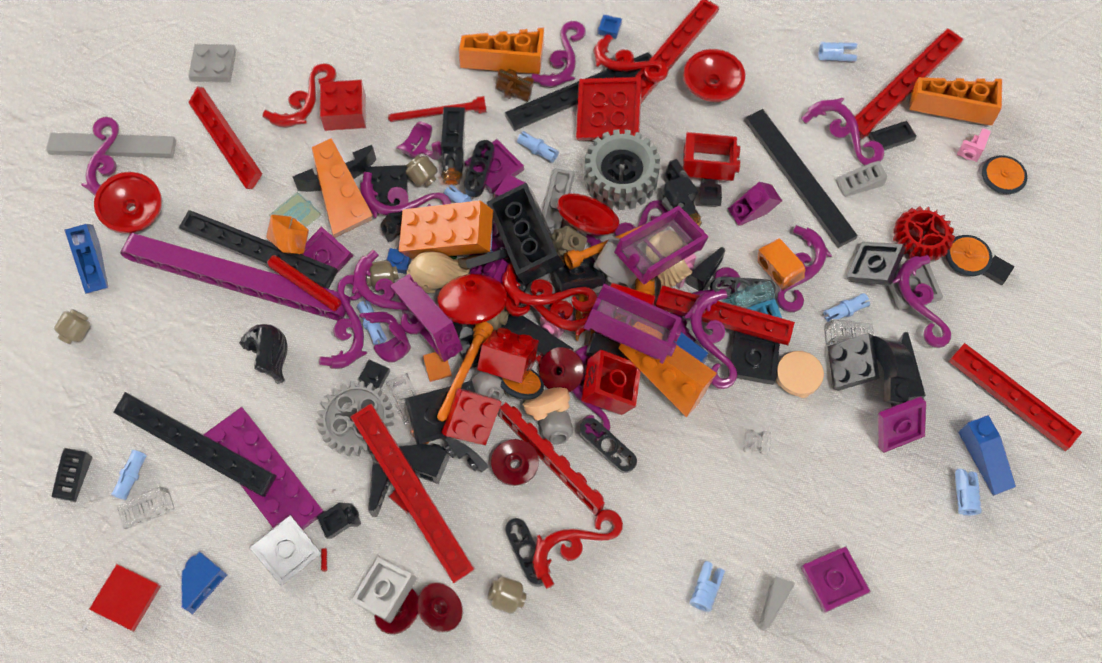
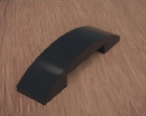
(309, 182)

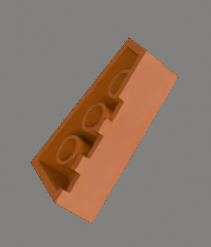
(503, 51)
(958, 99)
(341, 196)
(679, 377)

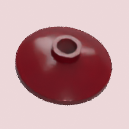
(571, 367)
(514, 451)
(447, 604)
(404, 617)

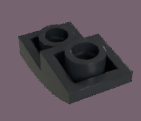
(459, 449)

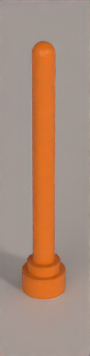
(575, 258)
(481, 333)

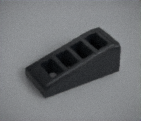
(703, 272)
(65, 464)
(378, 489)

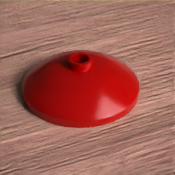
(717, 68)
(122, 192)
(587, 214)
(472, 299)

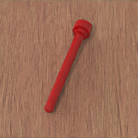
(477, 105)

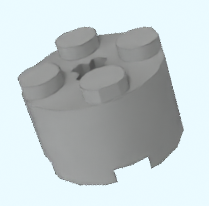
(613, 266)

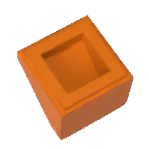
(436, 367)

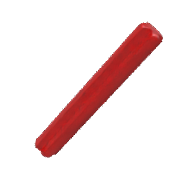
(304, 283)

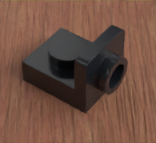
(392, 225)
(339, 519)

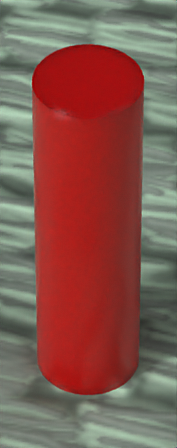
(324, 559)

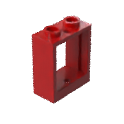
(712, 145)

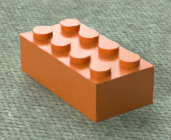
(447, 229)

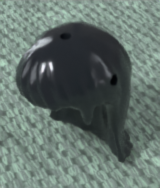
(270, 349)

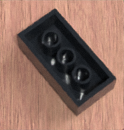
(525, 234)

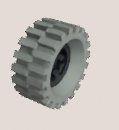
(639, 174)

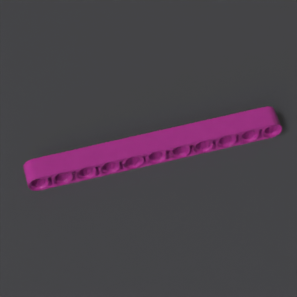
(225, 274)

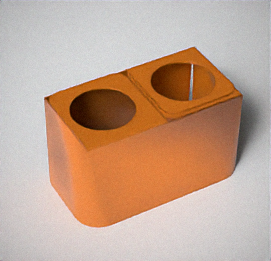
(286, 239)
(781, 264)

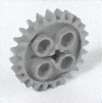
(360, 397)

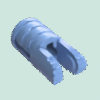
(834, 51)
(967, 492)
(706, 590)

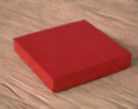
(125, 597)

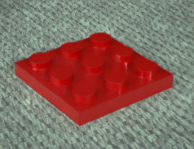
(608, 106)

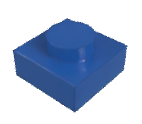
(610, 25)
(399, 260)

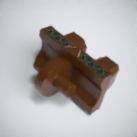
(514, 85)

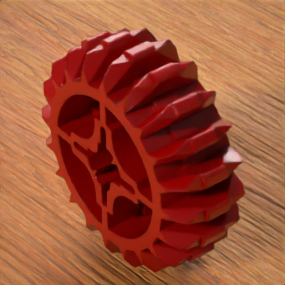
(936, 240)

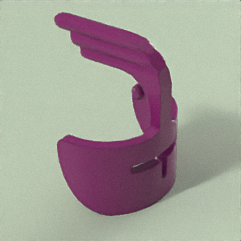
(419, 131)
(387, 350)

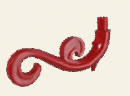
(628, 61)
(296, 97)
(540, 285)
(552, 316)
(573, 536)

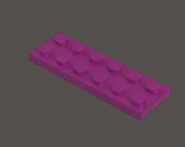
(287, 492)

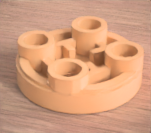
(799, 373)
(550, 400)

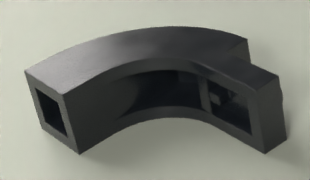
(897, 368)

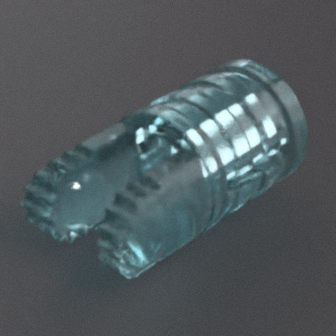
(753, 294)

